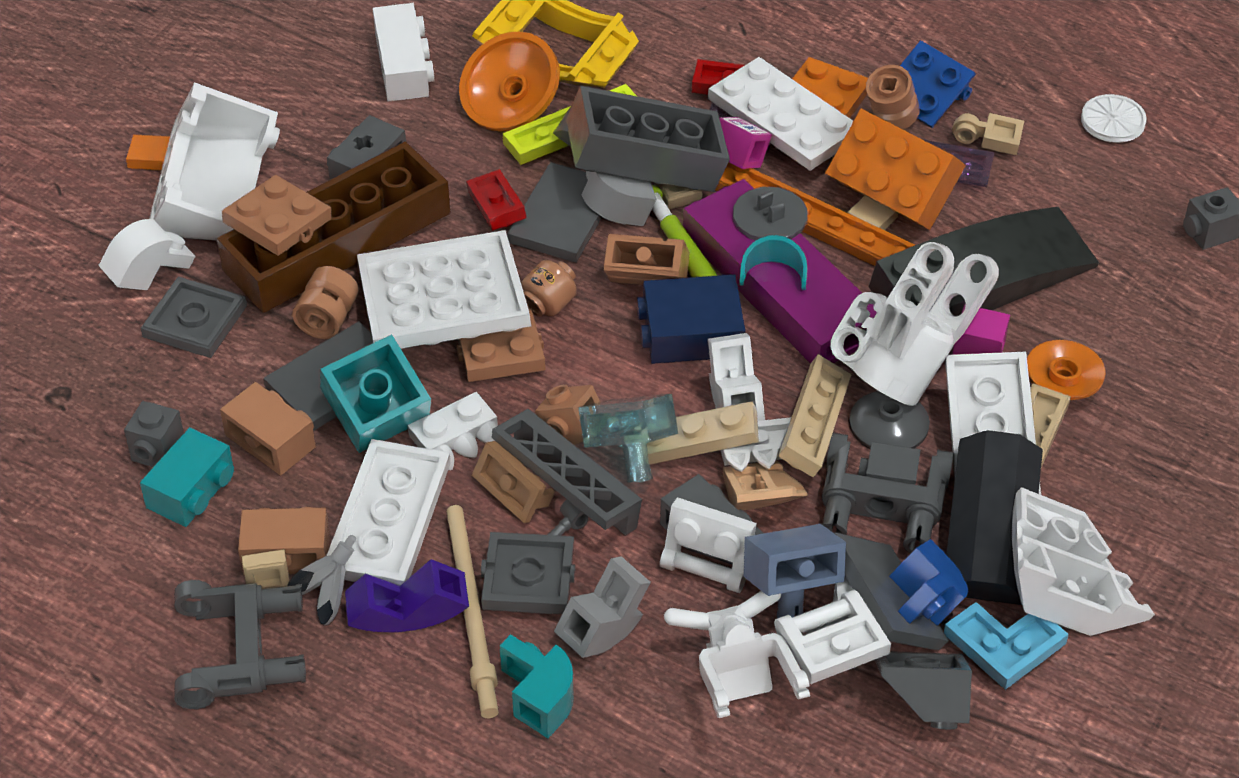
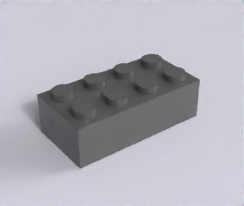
(647, 139)

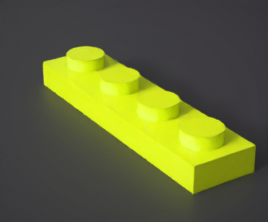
(537, 137)

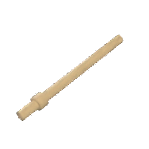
(482, 672)

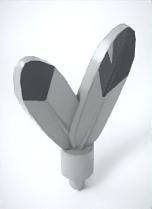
(331, 574)

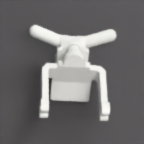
(737, 657)

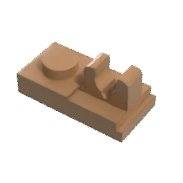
(511, 482)

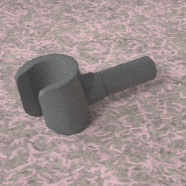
(573, 518)

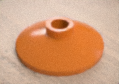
(1066, 368)

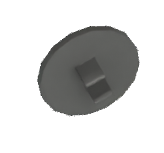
(770, 212)

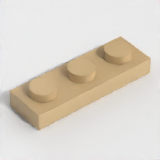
(707, 433)

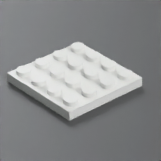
(443, 290)

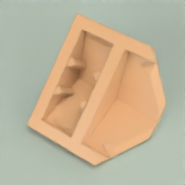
(761, 486)

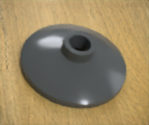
(888, 421)

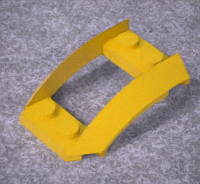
(601, 61)

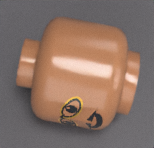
(549, 287)

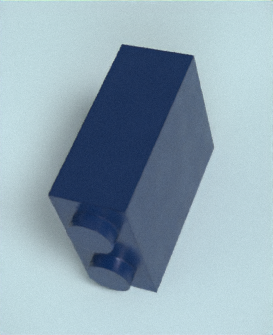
(686, 314)

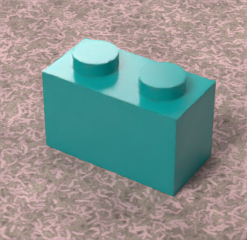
(187, 477)

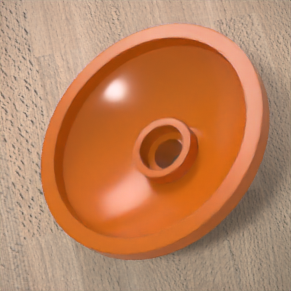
(499, 71)

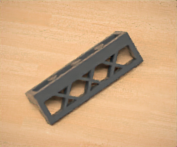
(569, 471)

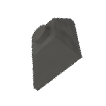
(931, 684)

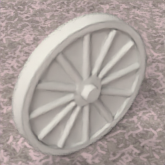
(1113, 118)

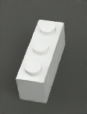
(403, 52)

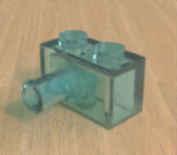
(629, 425)

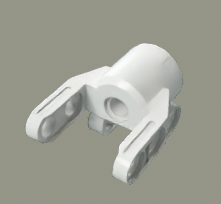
(906, 340)

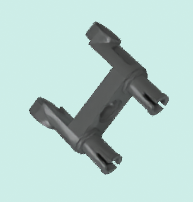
(909, 503)
(252, 670)

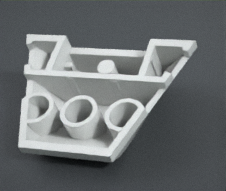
(1066, 569)

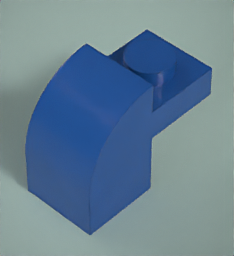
(930, 583)

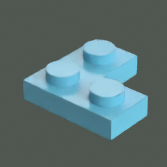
(1001, 651)

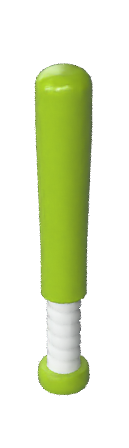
(673, 229)

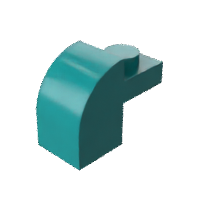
(544, 685)

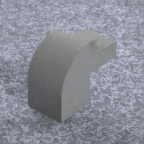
(619, 197)
(608, 615)

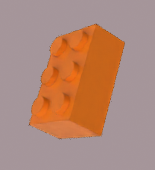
(895, 169)

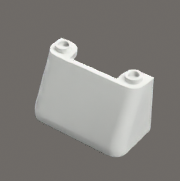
(211, 161)

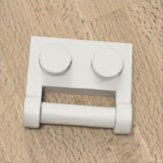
(709, 533)
(838, 645)

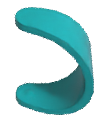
(775, 249)

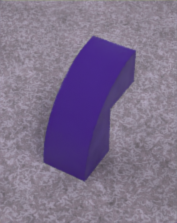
(420, 602)

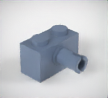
(794, 561)

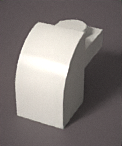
(139, 251)
(733, 373)

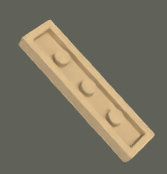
(815, 416)

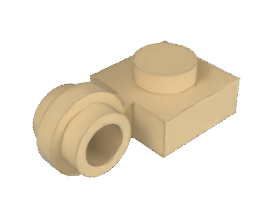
(998, 133)

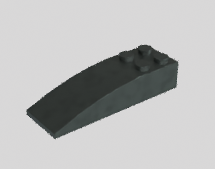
(1028, 246)

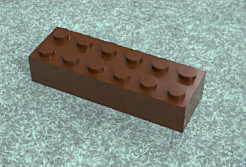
(369, 212)

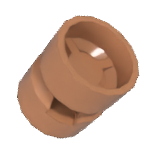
(893, 95)
(325, 302)

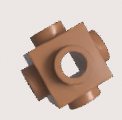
(562, 411)

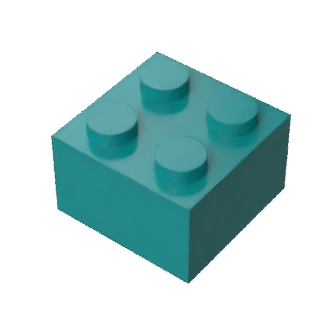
(374, 392)

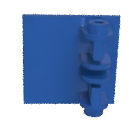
(936, 81)

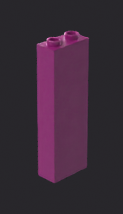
(773, 287)

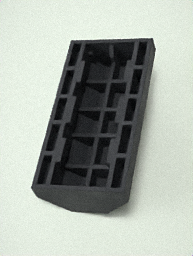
(987, 477)

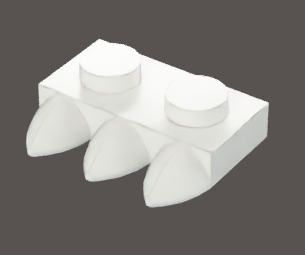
(456, 427)
(765, 452)

